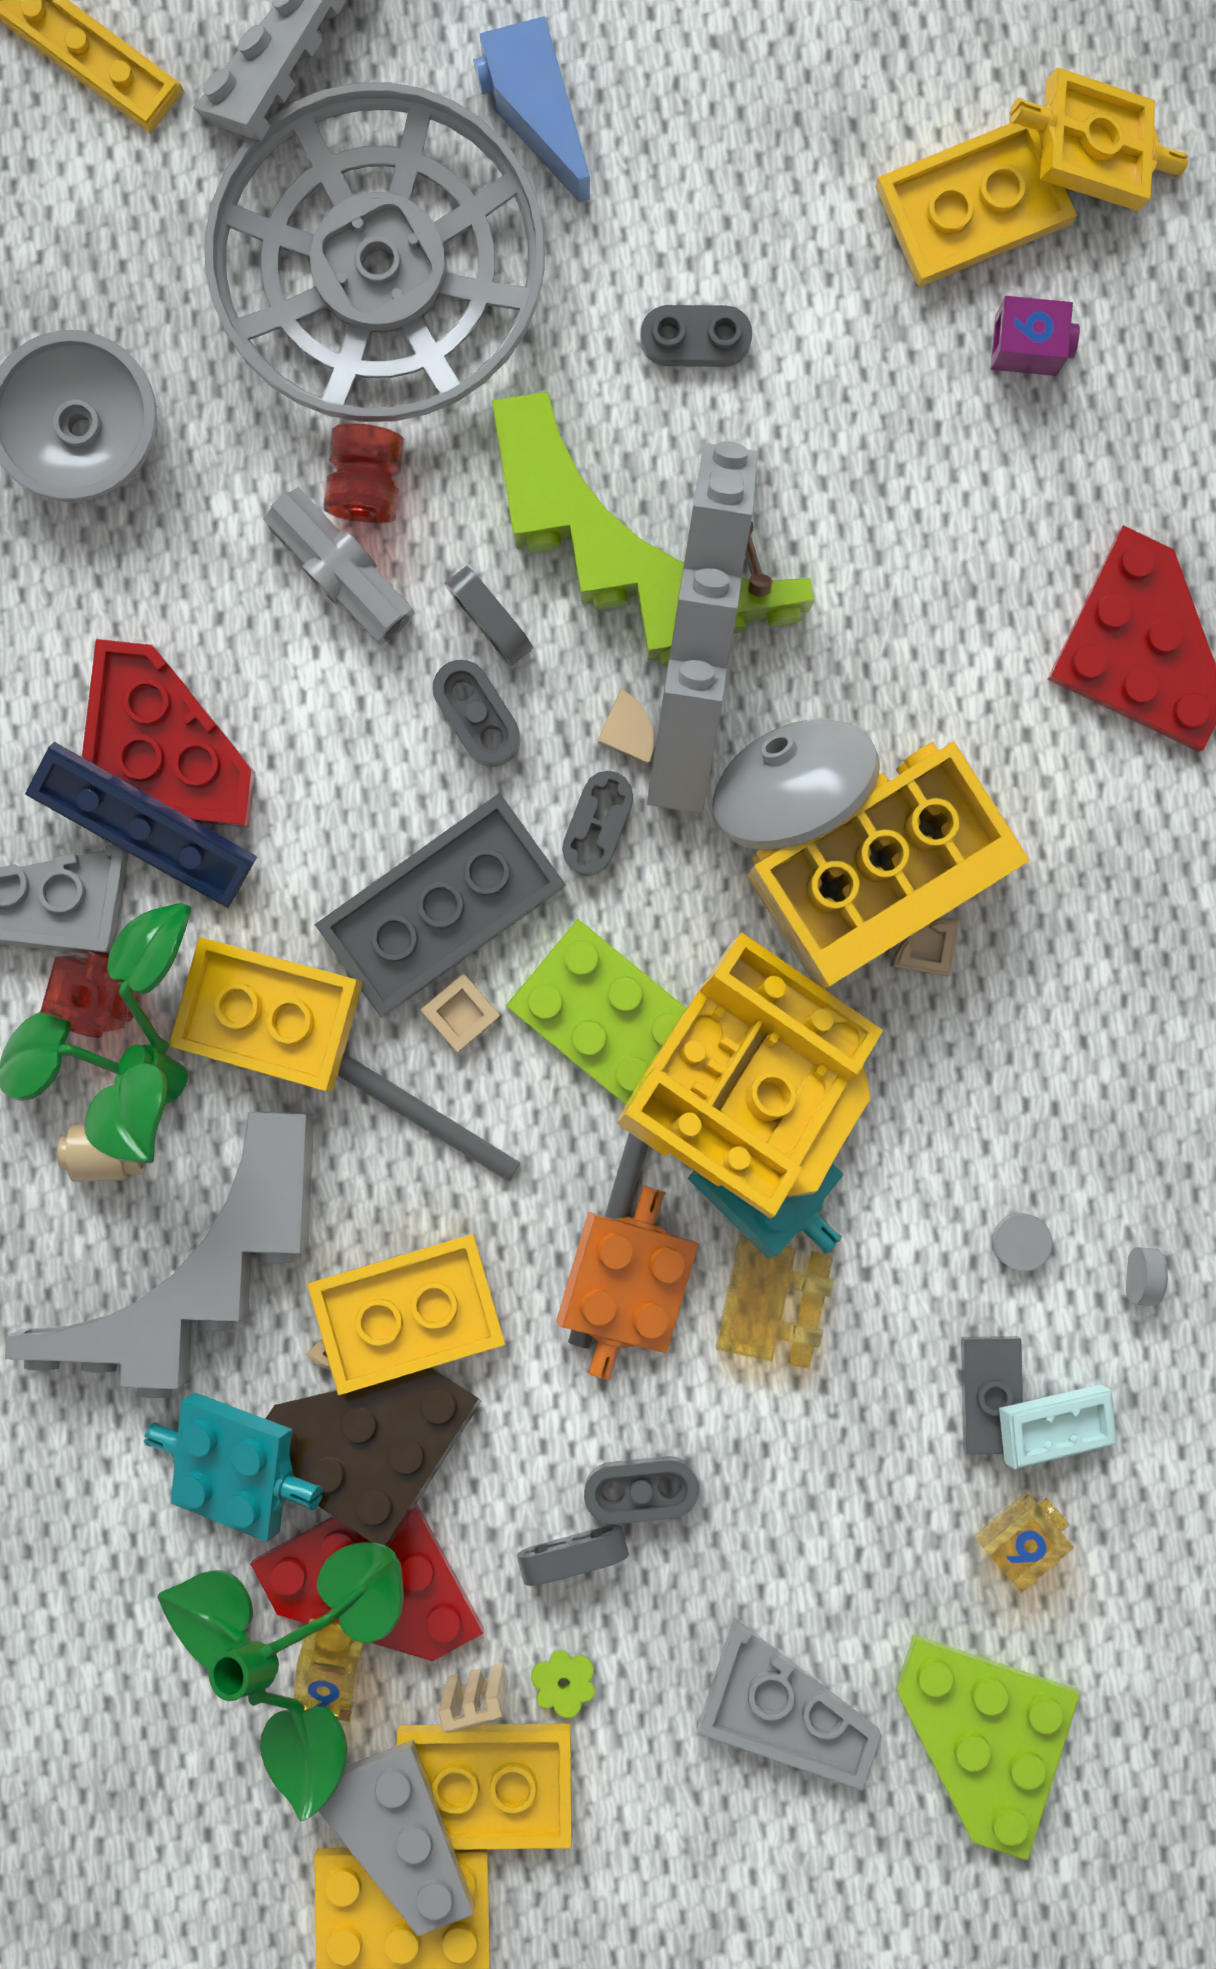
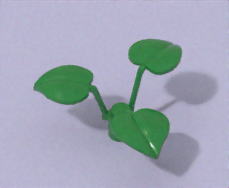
(127, 1114)
(298, 1748)

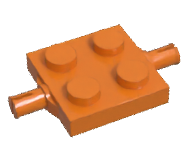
(627, 1282)

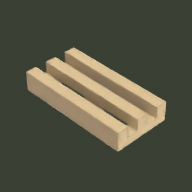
(467, 1697)

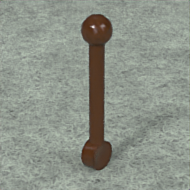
(759, 583)

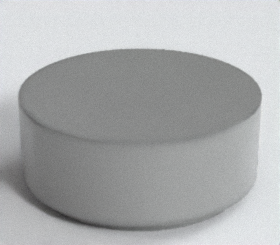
(1022, 1242)
(1146, 1276)

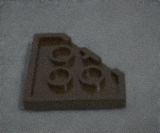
(376, 1446)

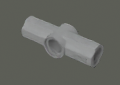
(338, 565)

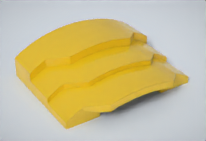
(756, 1080)

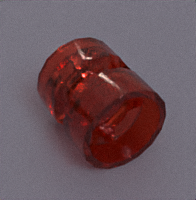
(365, 464)

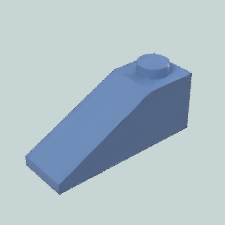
(532, 99)

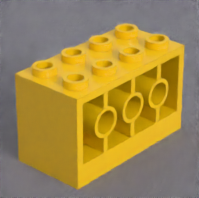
(922, 873)

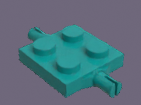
(793, 1216)
(232, 1466)

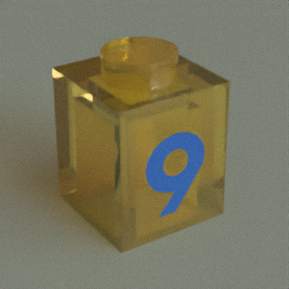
(1026, 1540)
(329, 1671)

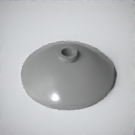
(66, 380)
(795, 784)

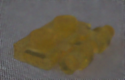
(757, 1301)

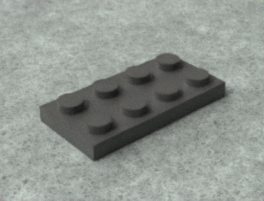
(440, 905)

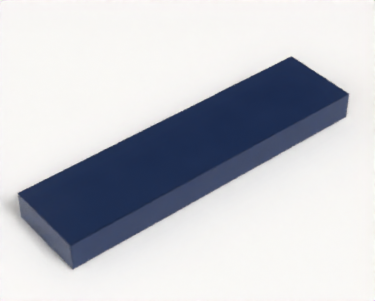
(140, 824)

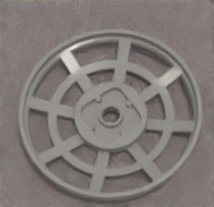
(367, 225)

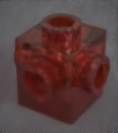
(86, 995)

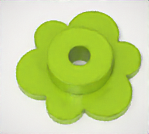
(566, 1698)

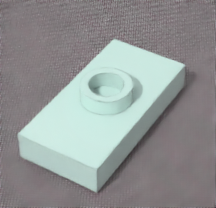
(1057, 1426)

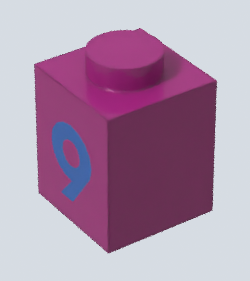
(1033, 336)

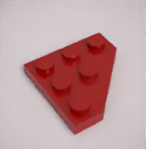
(1143, 644)
(161, 738)
(435, 1606)

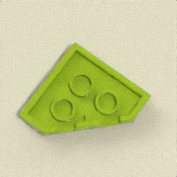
(989, 1738)

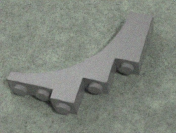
(703, 627)
(153, 1336)

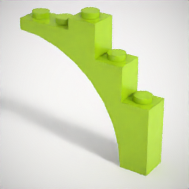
(611, 562)

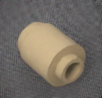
(89, 1164)

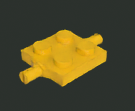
(1097, 139)

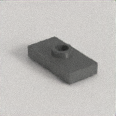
(988, 1382)

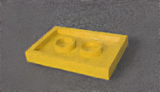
(972, 202)
(266, 1014)
(406, 1314)
(499, 1783)
(365, 1931)

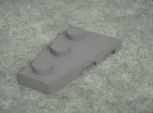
(64, 902)

